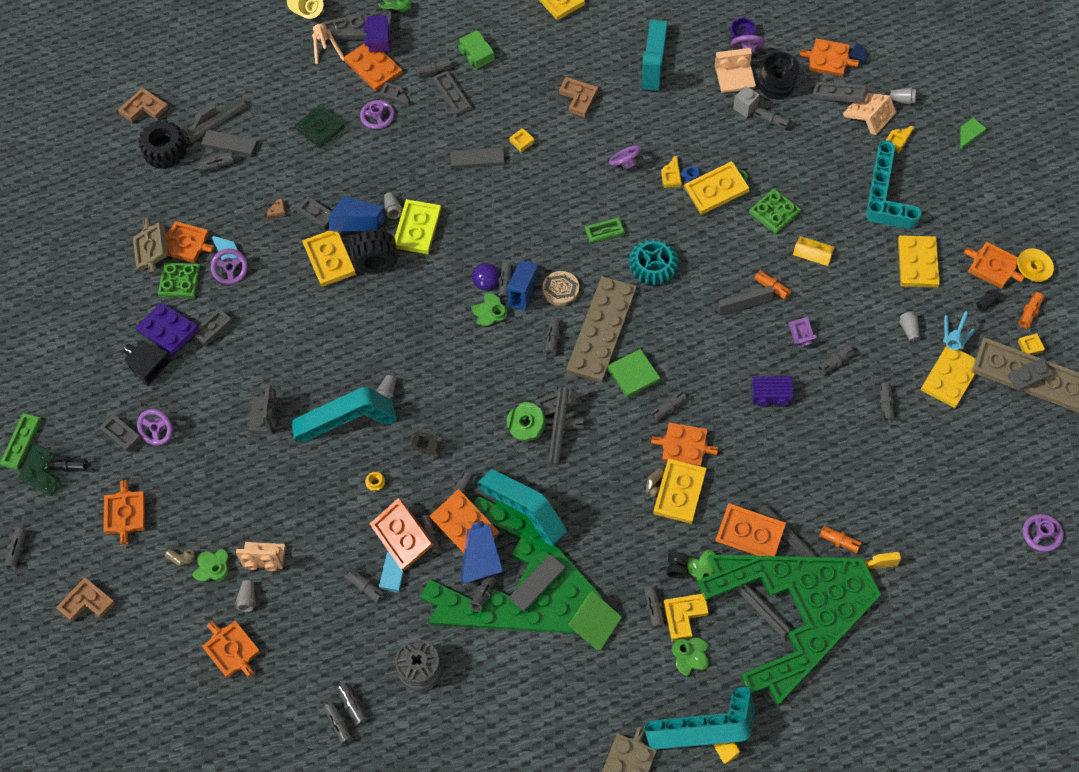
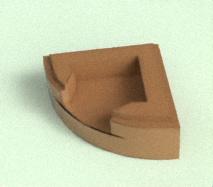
(276, 210)

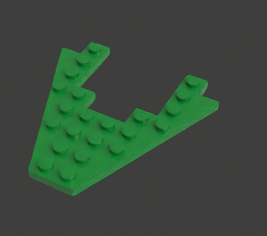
(826, 592)
(547, 614)

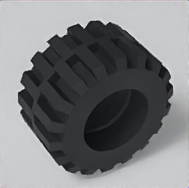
(167, 154)
(373, 251)

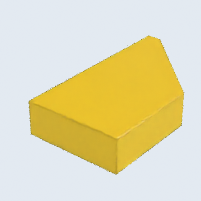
(900, 137)
(671, 174)
(884, 560)

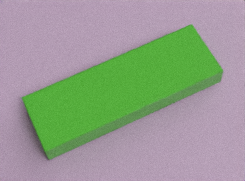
(20, 441)

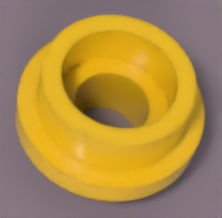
(375, 476)

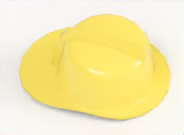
(306, 8)

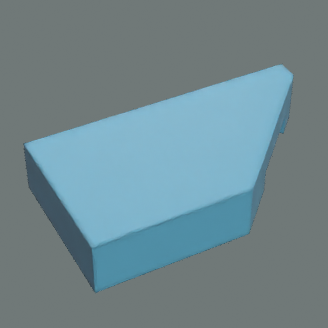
(222, 244)
(391, 575)

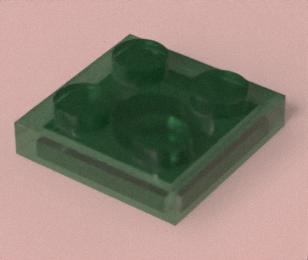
(319, 126)

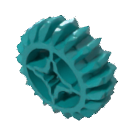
(657, 269)

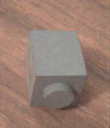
(746, 101)

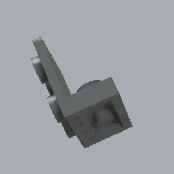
(263, 412)

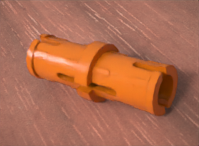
(767, 281)
(1031, 310)
(840, 539)

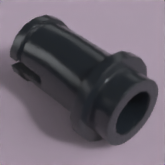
(992, 296)

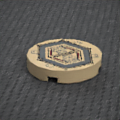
(560, 288)

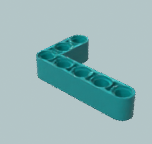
(654, 55)
(878, 192)
(342, 410)
(525, 501)
(705, 729)

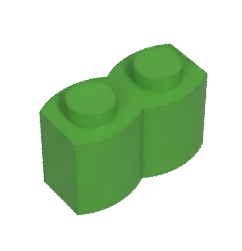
(476, 49)

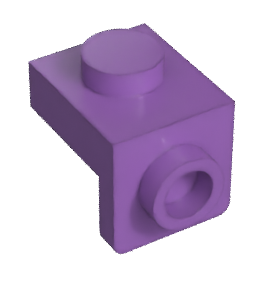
(802, 331)

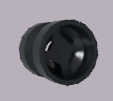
(677, 565)

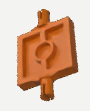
(829, 57)
(187, 242)
(994, 265)
(684, 444)
(124, 512)
(231, 649)

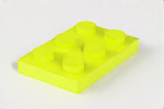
(417, 226)

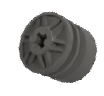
(418, 677)

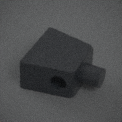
(146, 361)

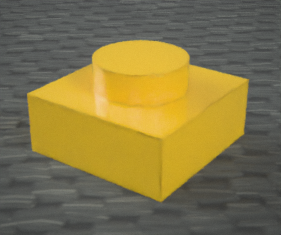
(521, 140)
(1031, 344)

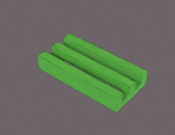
(605, 233)

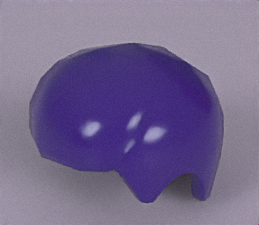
(742, 27)
(485, 276)

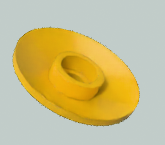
(1035, 265)

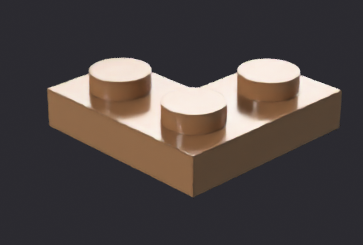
(582, 95)
(142, 102)
(84, 596)

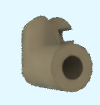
(651, 482)
(180, 559)

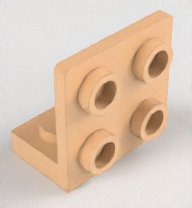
(734, 70)
(875, 111)
(262, 556)

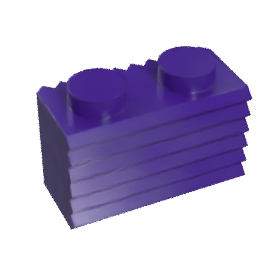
(377, 33)
(772, 390)

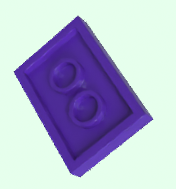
(167, 328)

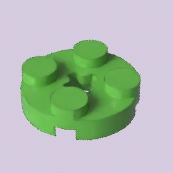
(520, 414)

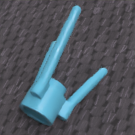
(955, 339)

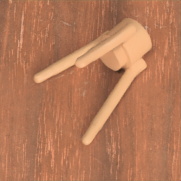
(322, 34)

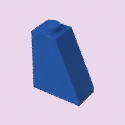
(356, 216)
(522, 285)
(480, 553)

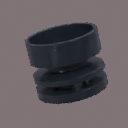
(778, 75)

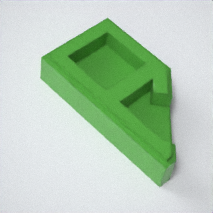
(970, 131)

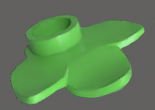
(400, 5)
(487, 310)
(209, 564)
(701, 567)
(692, 657)

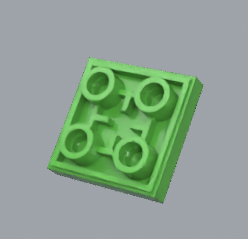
(775, 211)
(179, 280)
(633, 373)
(594, 621)

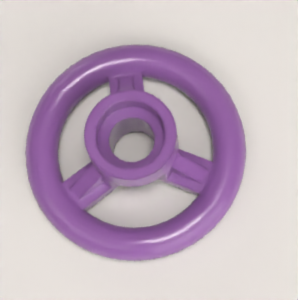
(746, 41)
(376, 110)
(625, 157)
(240, 258)
(156, 426)
(1047, 525)

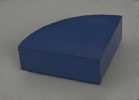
(858, 53)

